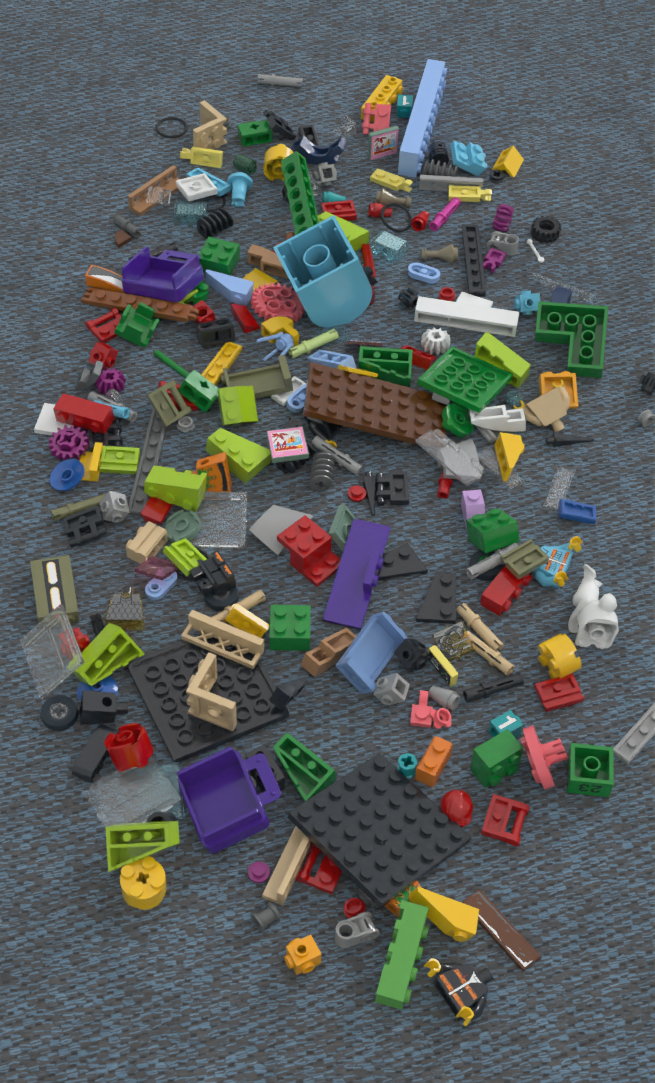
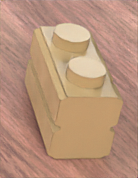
(146, 543)

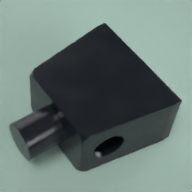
(100, 707)

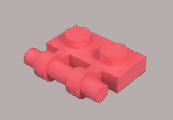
(382, 117)

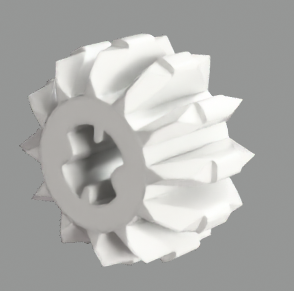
(435, 341)

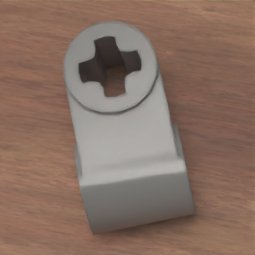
(504, 242)
(359, 928)

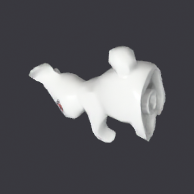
(595, 617)

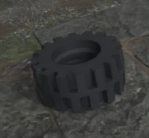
(545, 235)

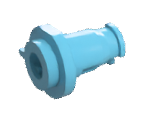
(239, 184)

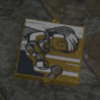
(453, 641)

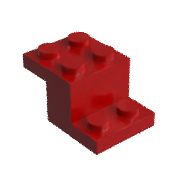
(310, 550)

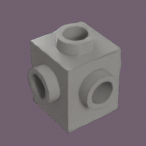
(329, 171)
(114, 507)
(391, 689)

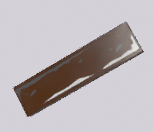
(503, 931)

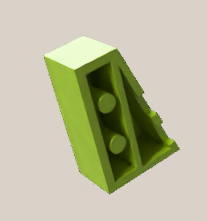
(138, 840)

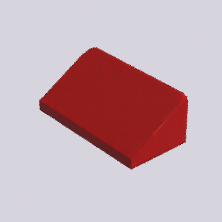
(244, 318)
(420, 358)
(155, 510)

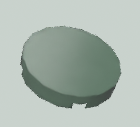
(182, 525)

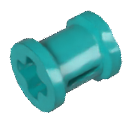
(410, 761)

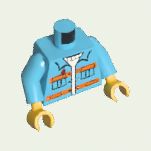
(554, 571)

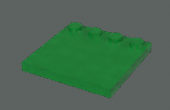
(465, 379)

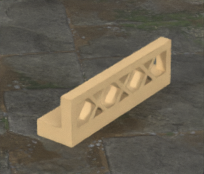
(230, 635)
(289, 862)

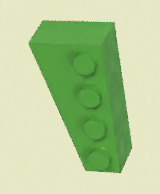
(402, 955)

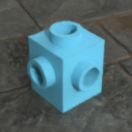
(531, 305)

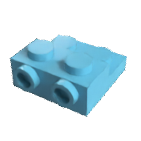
(468, 157)

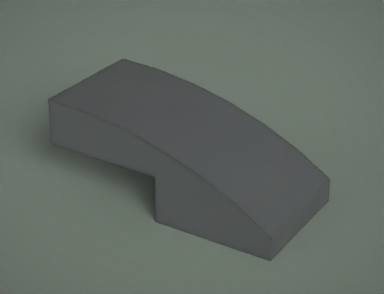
(88, 377)

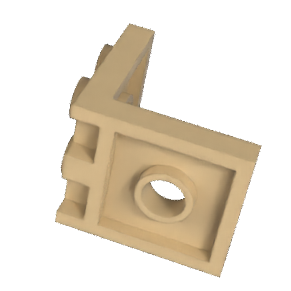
(211, 132)
(206, 704)

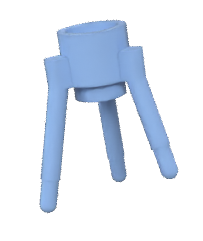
(283, 342)

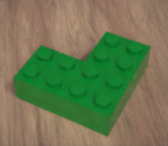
(580, 327)

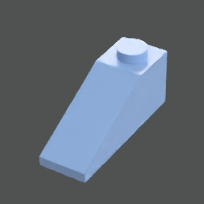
(231, 287)
(331, 359)

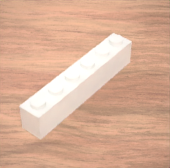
(466, 316)

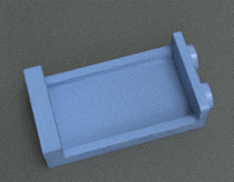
(370, 652)

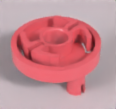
(542, 756)

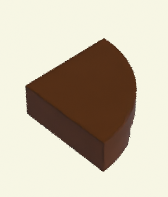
(122, 238)

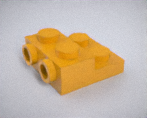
(569, 379)

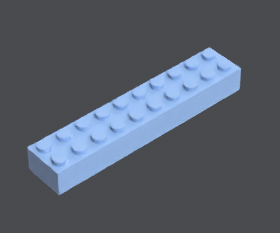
(422, 117)

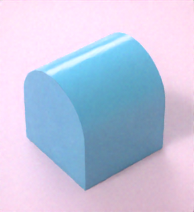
(326, 274)

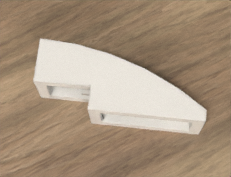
(499, 419)

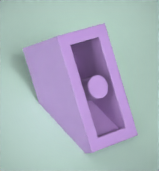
(472, 504)

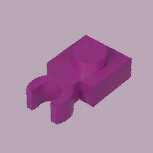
(494, 258)

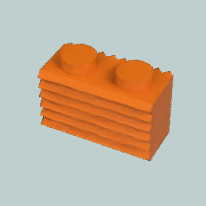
(433, 761)

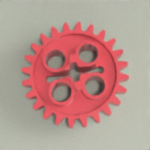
(277, 301)

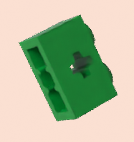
(254, 133)
(199, 391)

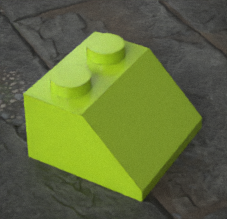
(237, 405)

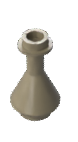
(384, 197)
(447, 254)

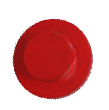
(447, 294)
(356, 493)
(353, 907)

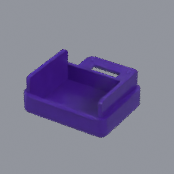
(161, 276)
(225, 798)

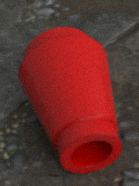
(375, 209)
(420, 218)

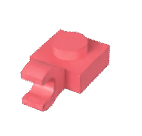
(421, 713)

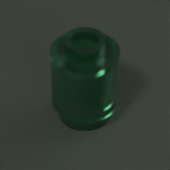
(245, 164)

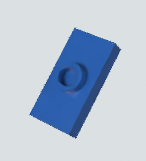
(577, 511)

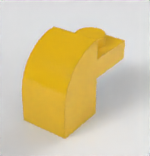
(279, 324)

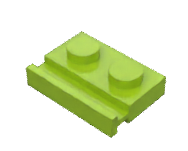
(119, 460)
(183, 555)

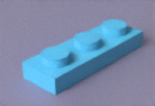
(222, 186)

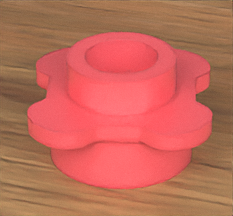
(444, 714)

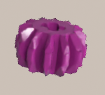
(503, 217)
(110, 380)

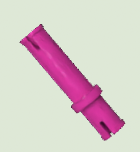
(442, 217)

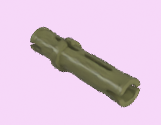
(74, 508)

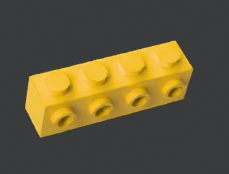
(385, 93)

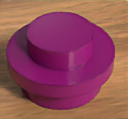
(258, 872)

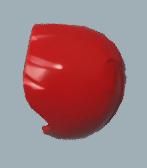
(457, 806)

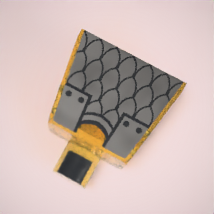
(126, 610)

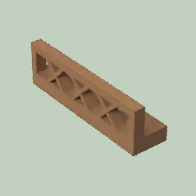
(141, 206)

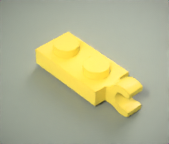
(203, 156)
(391, 180)
(469, 193)

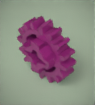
(68, 443)

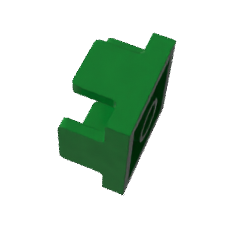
(137, 324)

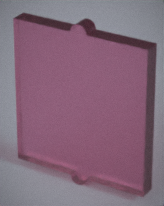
(156, 568)

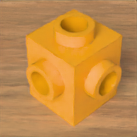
(302, 955)

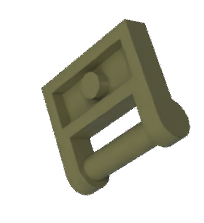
(164, 406)

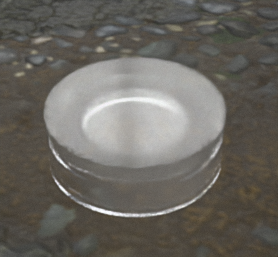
(114, 396)

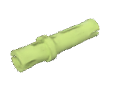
(307, 346)

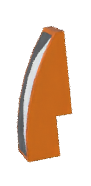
(104, 279)

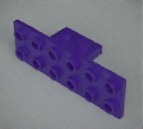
(357, 574)

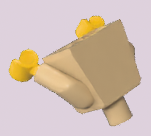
(548, 408)

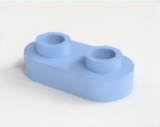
(423, 273)
(297, 398)
(162, 587)

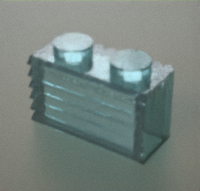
(188, 212)
(389, 246)

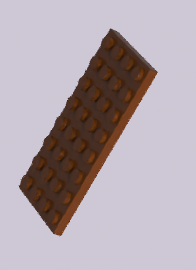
(370, 404)

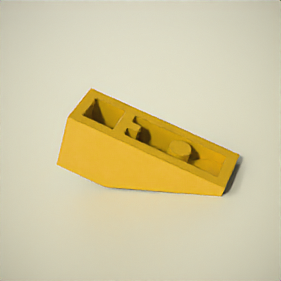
(508, 449)
(448, 914)

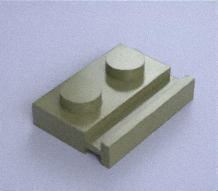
(524, 559)

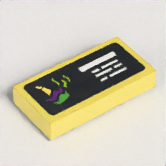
(443, 666)

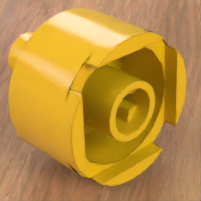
(272, 161)
(559, 656)
(143, 871)

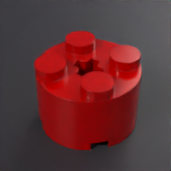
(129, 747)

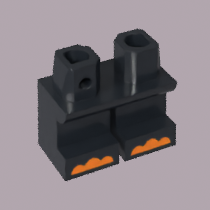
(216, 575)

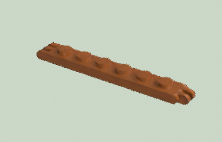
(117, 300)

